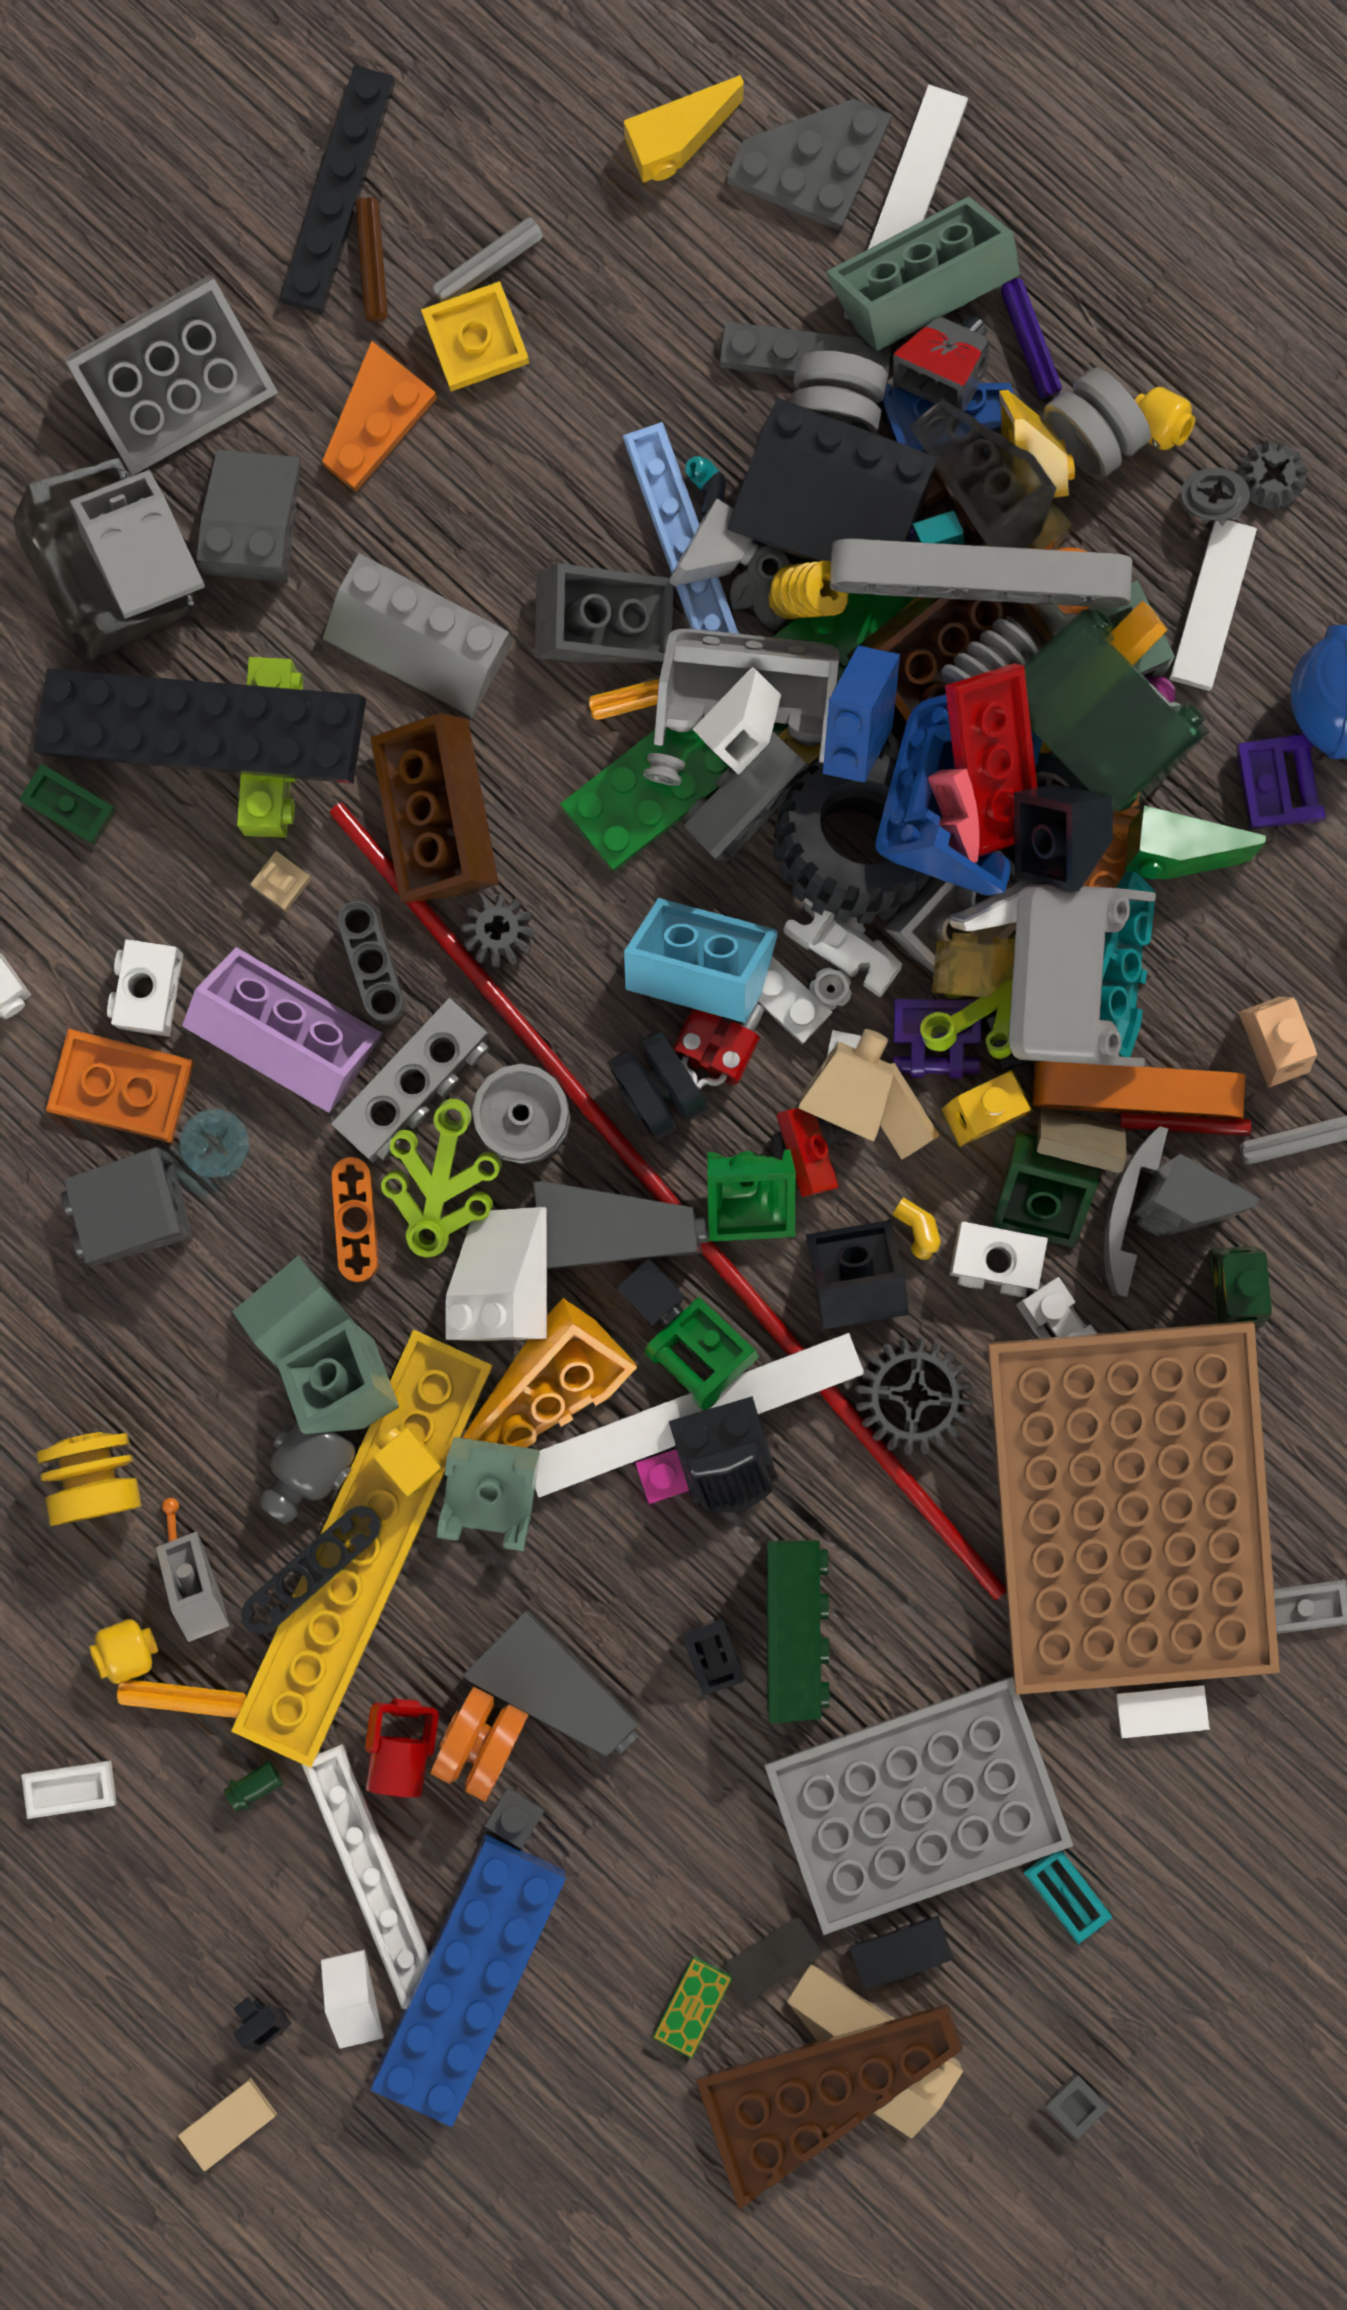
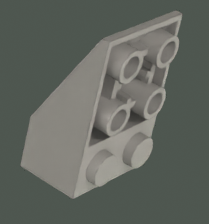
(136, 544)

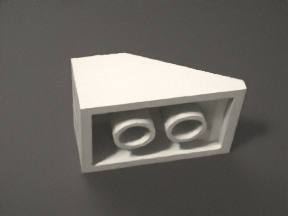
(500, 1279)

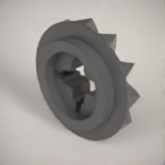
(1205, 483)
(1272, 493)

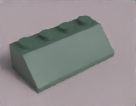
(925, 272)

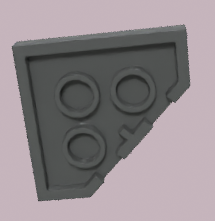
(814, 161)

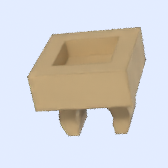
(281, 881)

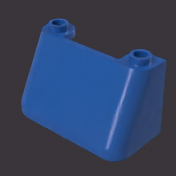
(911, 815)

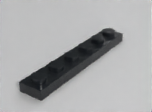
(338, 189)

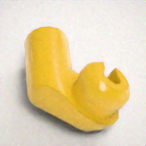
(923, 1226)

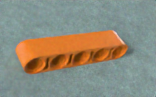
(1138, 1090)

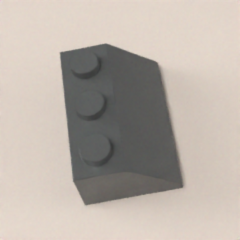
(745, 800)

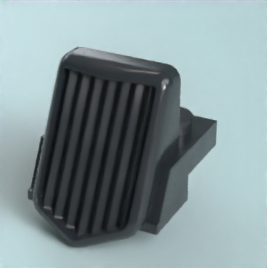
(725, 1456)

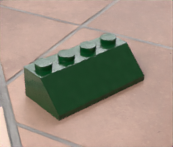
(794, 1630)

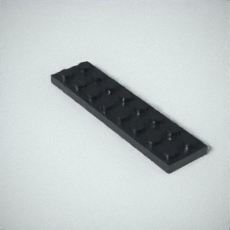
(200, 725)

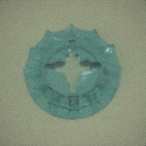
(194, 1146)

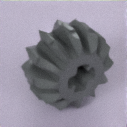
(487, 921)

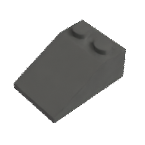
(249, 516)
(602, 615)

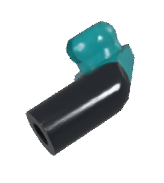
(707, 479)

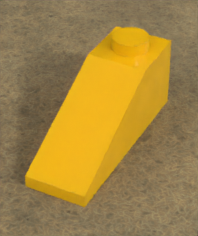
(674, 132)

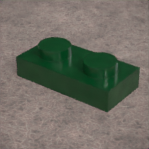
(67, 804)

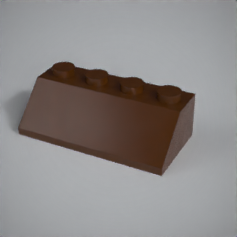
(434, 809)

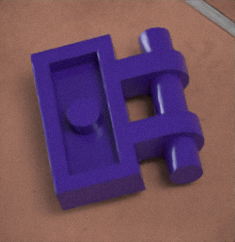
(906, 1030)

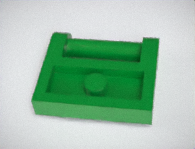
(711, 1342)

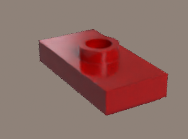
(808, 1151)

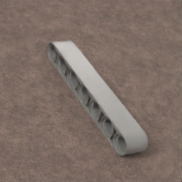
(981, 573)

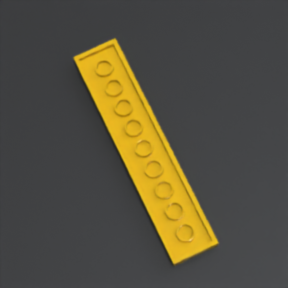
(327, 1636)

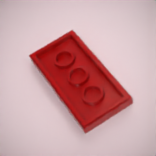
(994, 745)

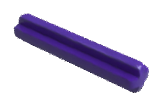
(1031, 338)

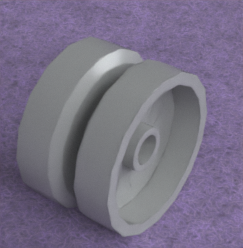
(840, 387)
(1098, 423)
(524, 1140)

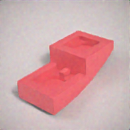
(959, 810)

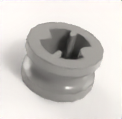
(664, 769)

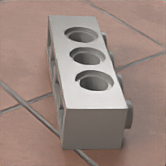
(446, 1025)

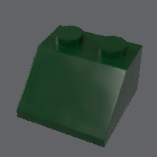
(1044, 1194)

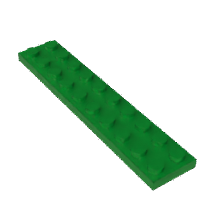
(626, 812)

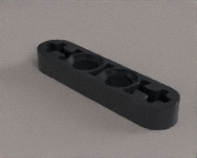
(315, 1573)

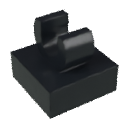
(260, 2025)

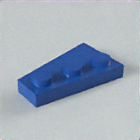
(903, 408)

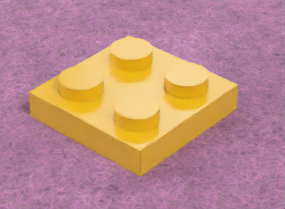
(475, 336)

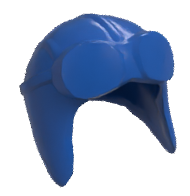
(1321, 693)

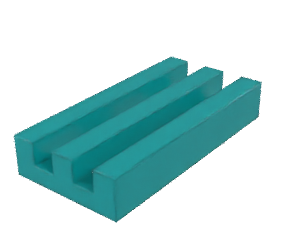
(1091, 1925)

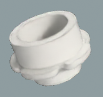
(831, 977)

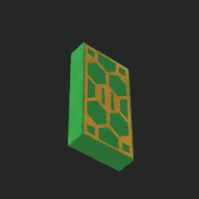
(692, 2006)

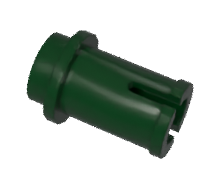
(252, 1786)

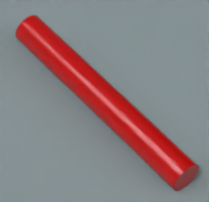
(1185, 1123)

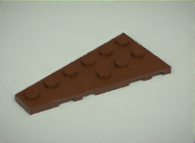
(802, 2100)

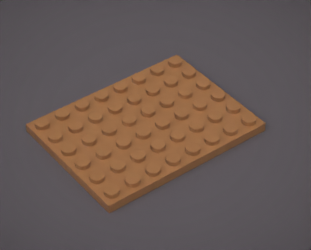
(1133, 1507)

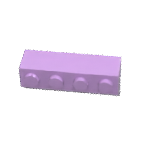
(281, 1029)

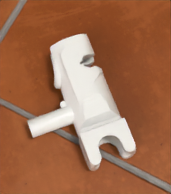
(846, 948)

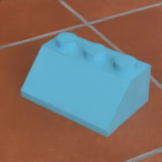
(699, 959)

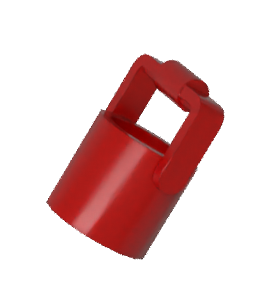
(397, 1762)

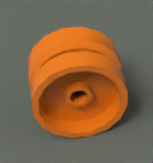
(475, 1742)

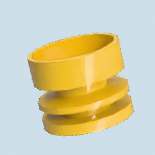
(88, 1478)

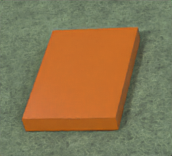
(120, 1086)

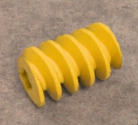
(805, 592)

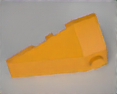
(552, 1380)

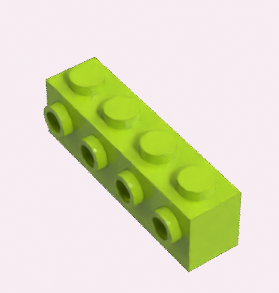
(265, 800)

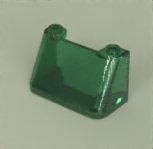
(1106, 714)

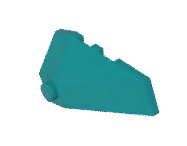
(1123, 965)

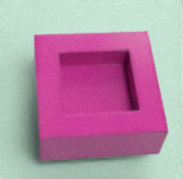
(662, 1476)

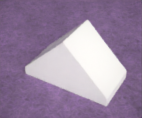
(350, 1999)

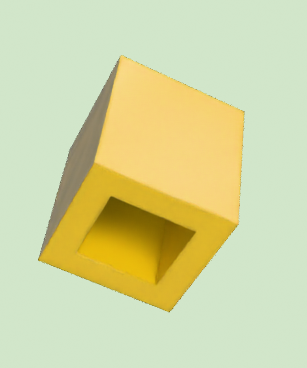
(407, 1460)

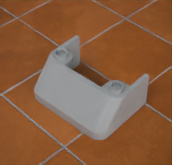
(706, 664)
(1061, 974)

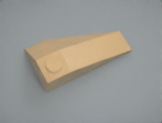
(834, 2010)

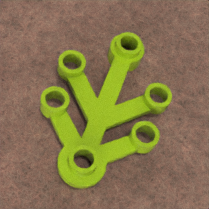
(952, 1025)
(438, 1185)

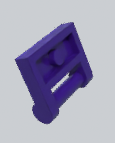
(1267, 785)

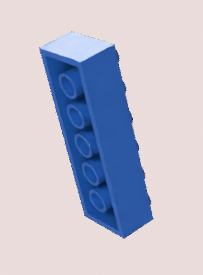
(468, 1980)

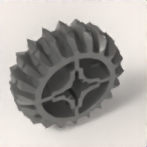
(951, 1399)

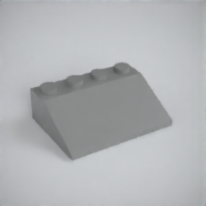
(171, 375)

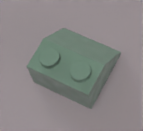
(337, 1381)

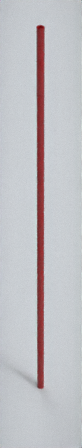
(662, 1193)

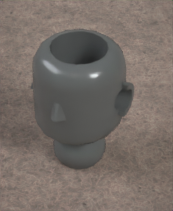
(305, 1468)

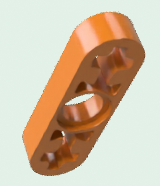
(362, 1187)

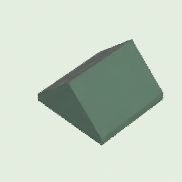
(289, 1311)

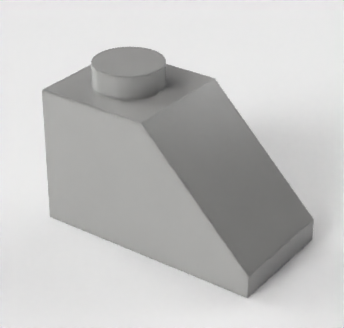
(713, 548)
(192, 1587)

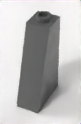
(611, 1228)
(550, 1684)

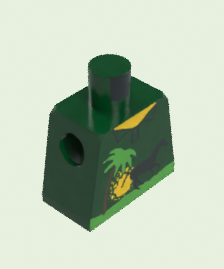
(1241, 1285)

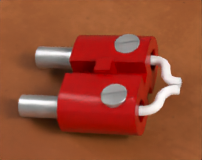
(717, 1046)

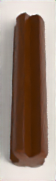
(371, 259)

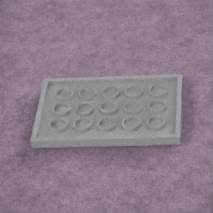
(918, 1805)

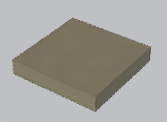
(1081, 1140)

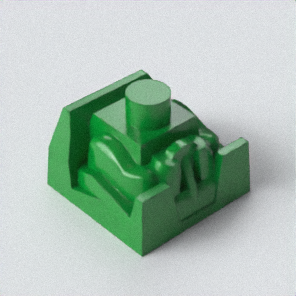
(750, 1196)

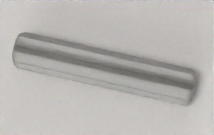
(488, 260)
(1294, 1140)

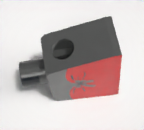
(944, 361)

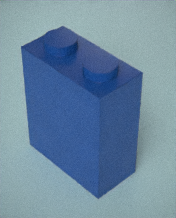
(861, 714)

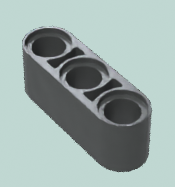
(366, 943)

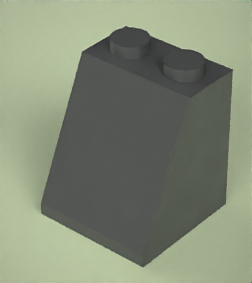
(126, 1207)

